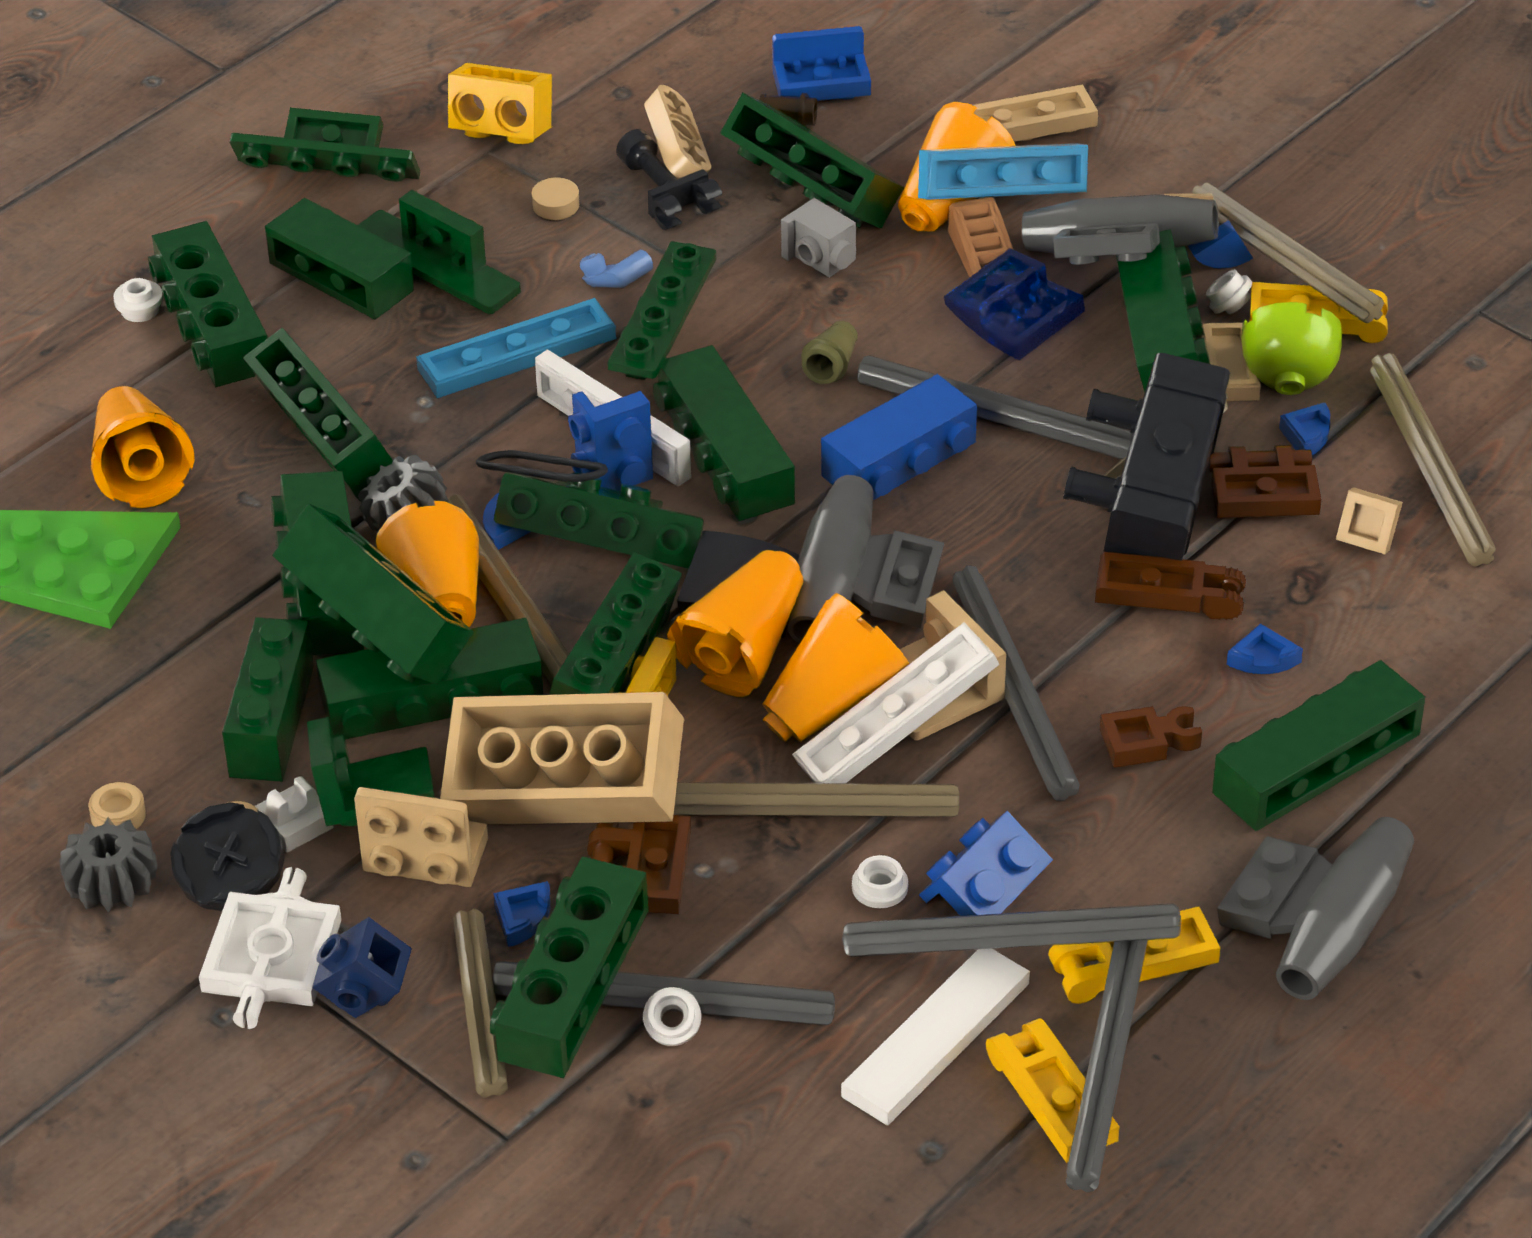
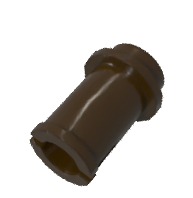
(801, 108)

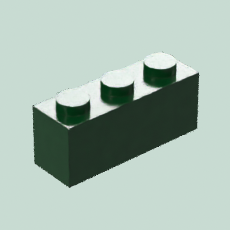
(339, 258)
(268, 699)

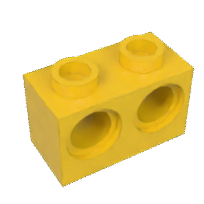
(499, 91)

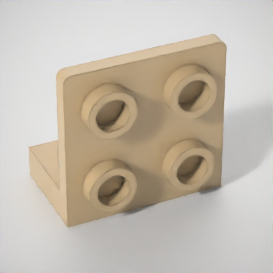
(943, 617)
(418, 837)

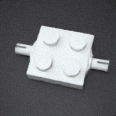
(268, 948)

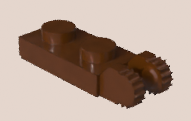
(1170, 585)

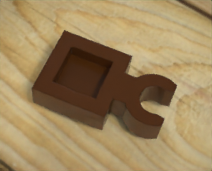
(1142, 737)

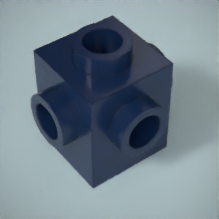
(361, 967)

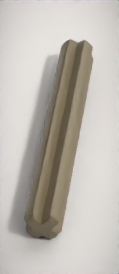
(479, 1001)

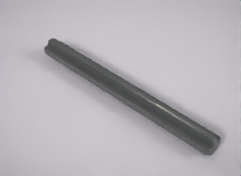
(1005, 409)
(1019, 688)
(1012, 930)
(713, 996)
(1105, 1066)

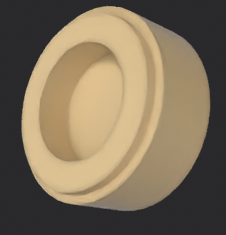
(555, 198)
(118, 802)

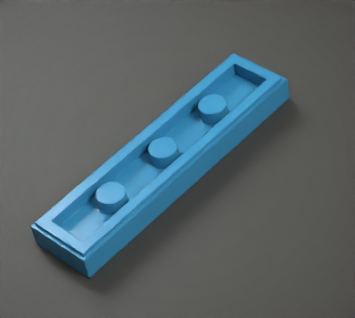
(1002, 171)
(515, 347)

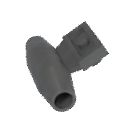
(1118, 226)
(880, 572)
(1318, 902)

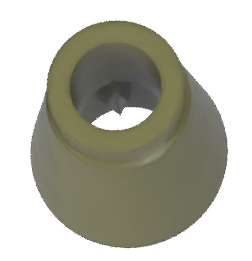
(829, 353)

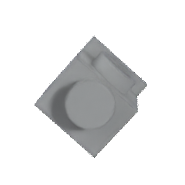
(819, 237)

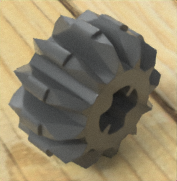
(398, 486)
(108, 864)

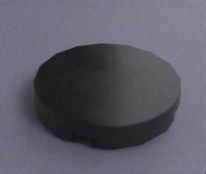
(226, 852)

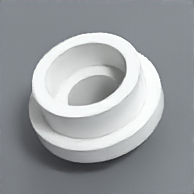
(1229, 292)
(138, 299)
(880, 882)
(669, 999)

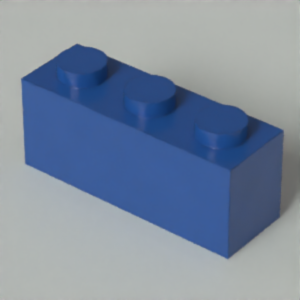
(901, 436)

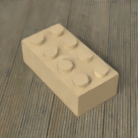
(564, 758)

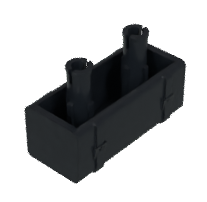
(1167, 458)

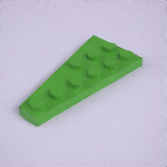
(80, 560)

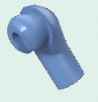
(615, 275)

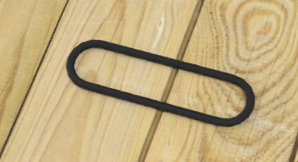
(601, 469)

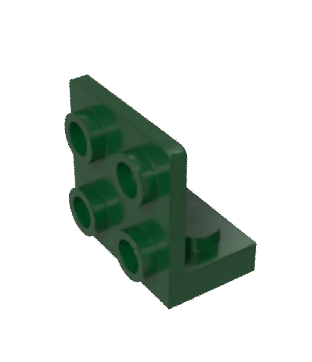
(339, 779)

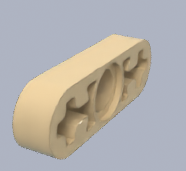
(676, 132)

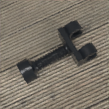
(640, 152)

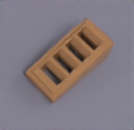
(977, 232)

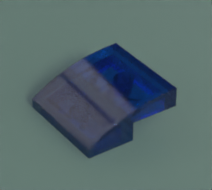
(1014, 304)

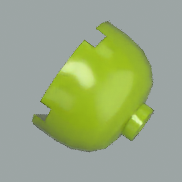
(1291, 346)

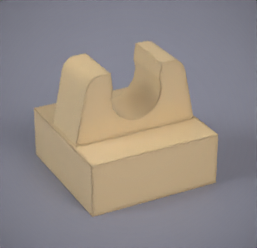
(1369, 520)

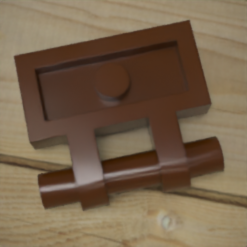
(1264, 482)
(651, 848)

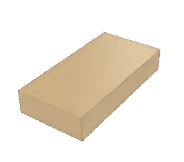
(1226, 351)

